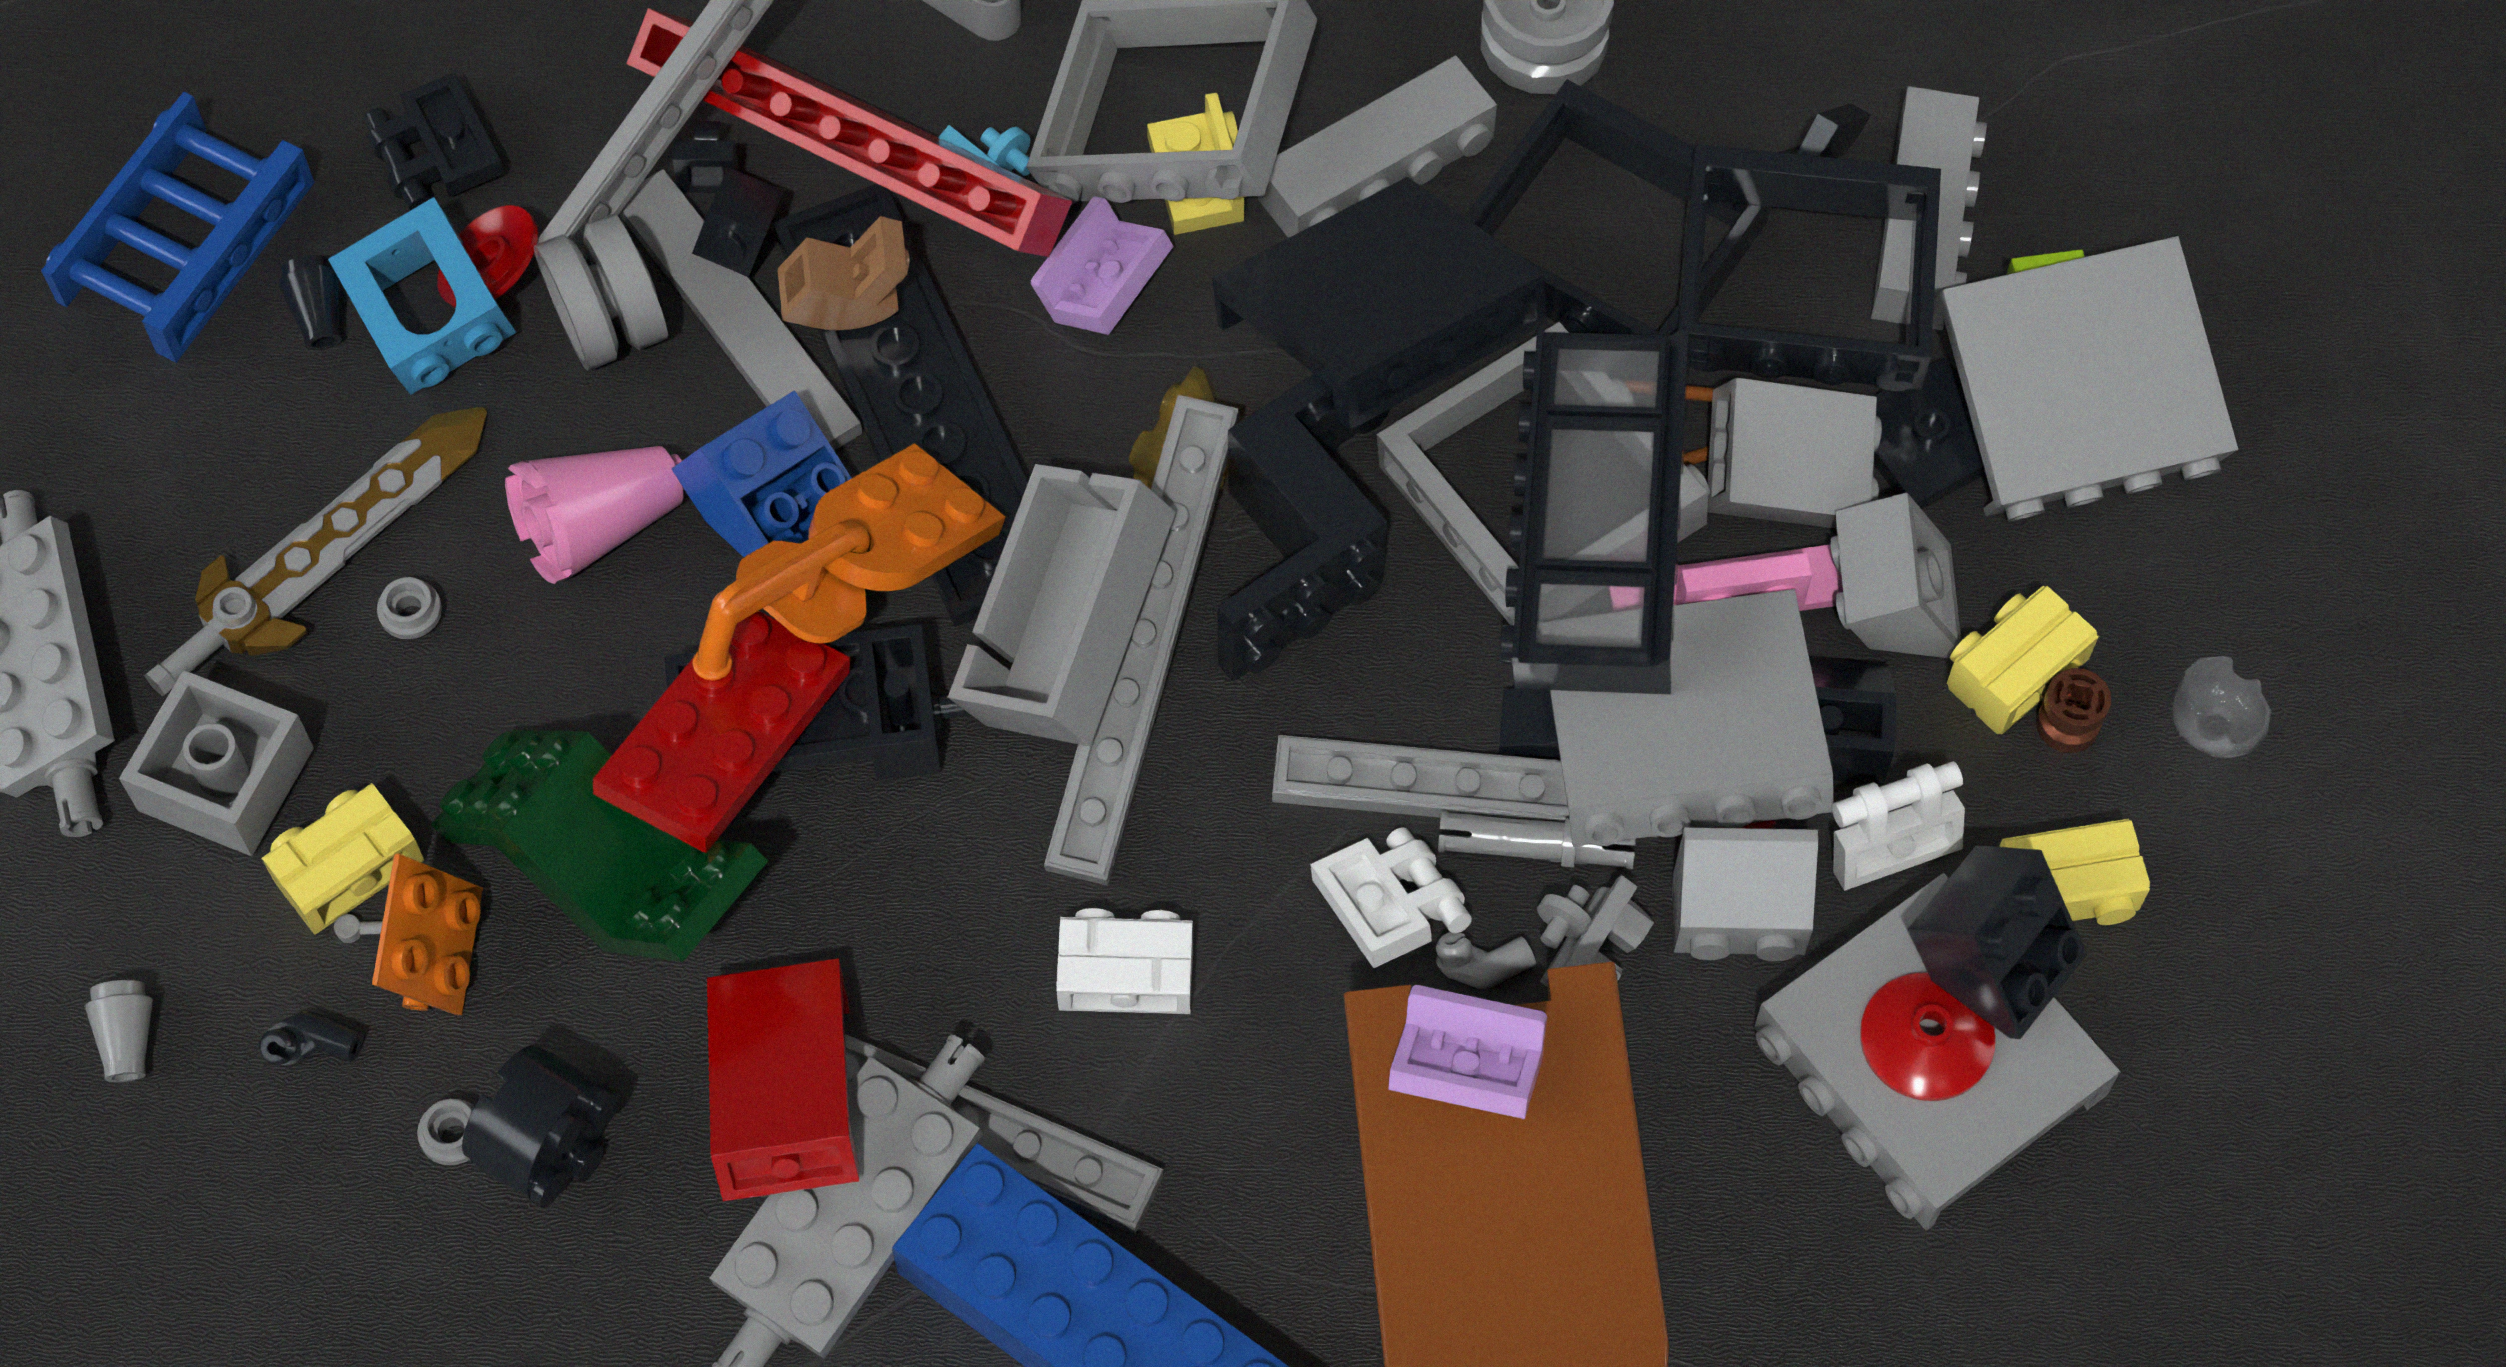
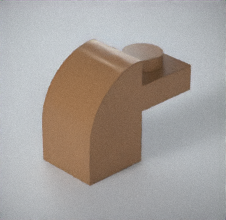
(843, 285)

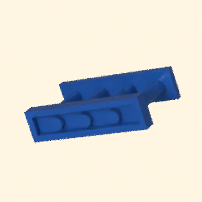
(205, 271)

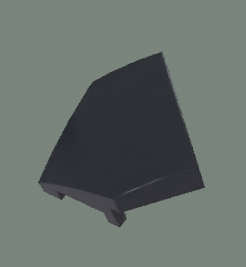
(1833, 132)

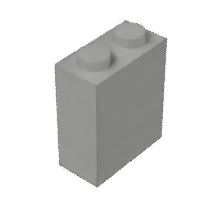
(1791, 452)

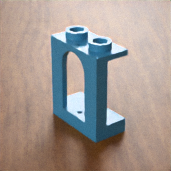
(394, 254)

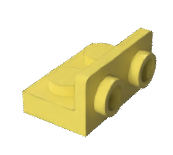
(1199, 133)

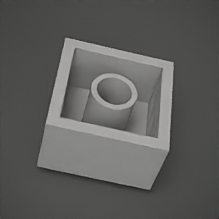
(217, 762)

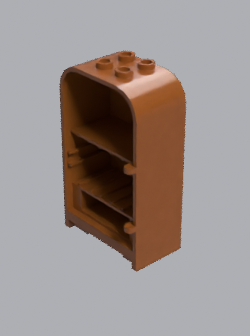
(1505, 1229)

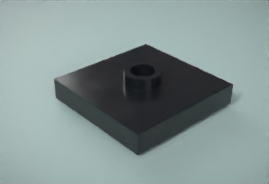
(1928, 437)

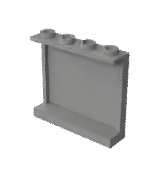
(2087, 377)
(1721, 751)
(1918, 1147)

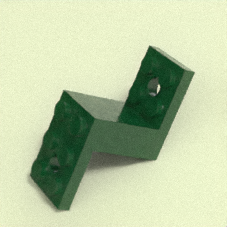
(598, 864)

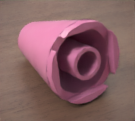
(589, 503)

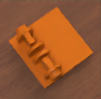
(427, 936)

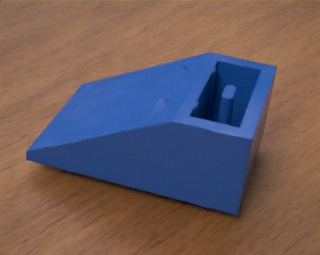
(763, 476)

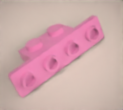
(1806, 570)

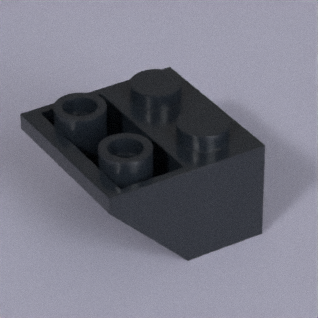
(1999, 937)

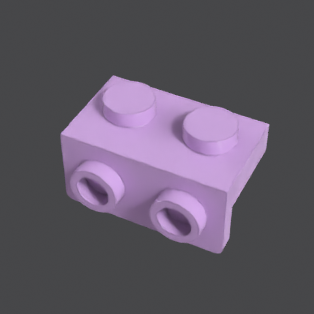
(1099, 268)
(1469, 1051)

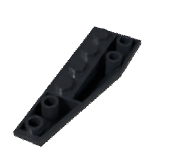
(1853, 702)

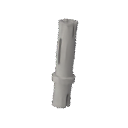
(1527, 840)

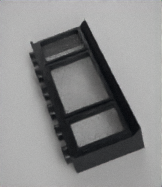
(1598, 513)

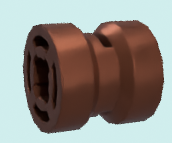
(2071, 725)

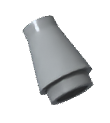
(120, 1025)

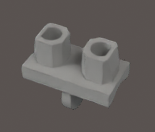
(1607, 916)

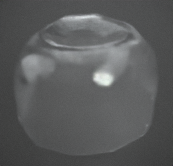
(2220, 709)

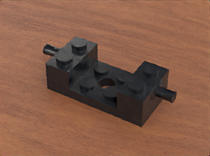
(878, 711)

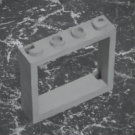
(1113, 24)
(1438, 503)

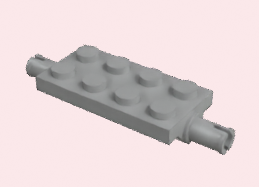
(48, 668)
(824, 1249)

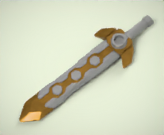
(250, 609)

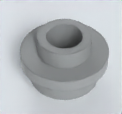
(406, 593)
(434, 1123)

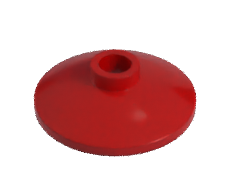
(500, 248)
(1920, 1063)

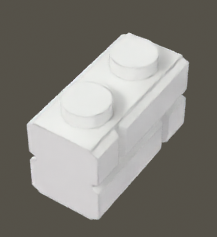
(1125, 963)

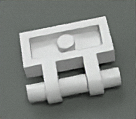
(1889, 842)
(1375, 906)

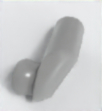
(1480, 968)

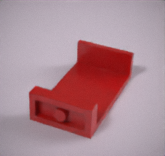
(779, 1080)

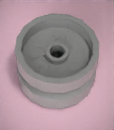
(1545, 41)
(608, 289)

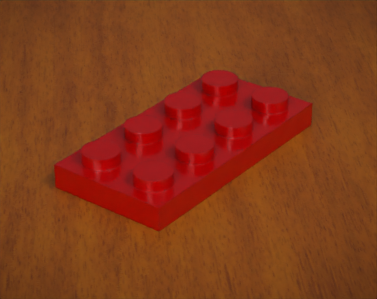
(719, 739)

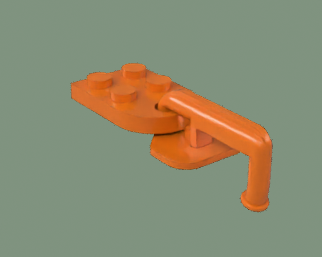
(869, 534)

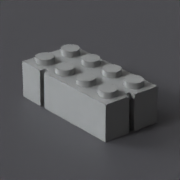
(1063, 604)

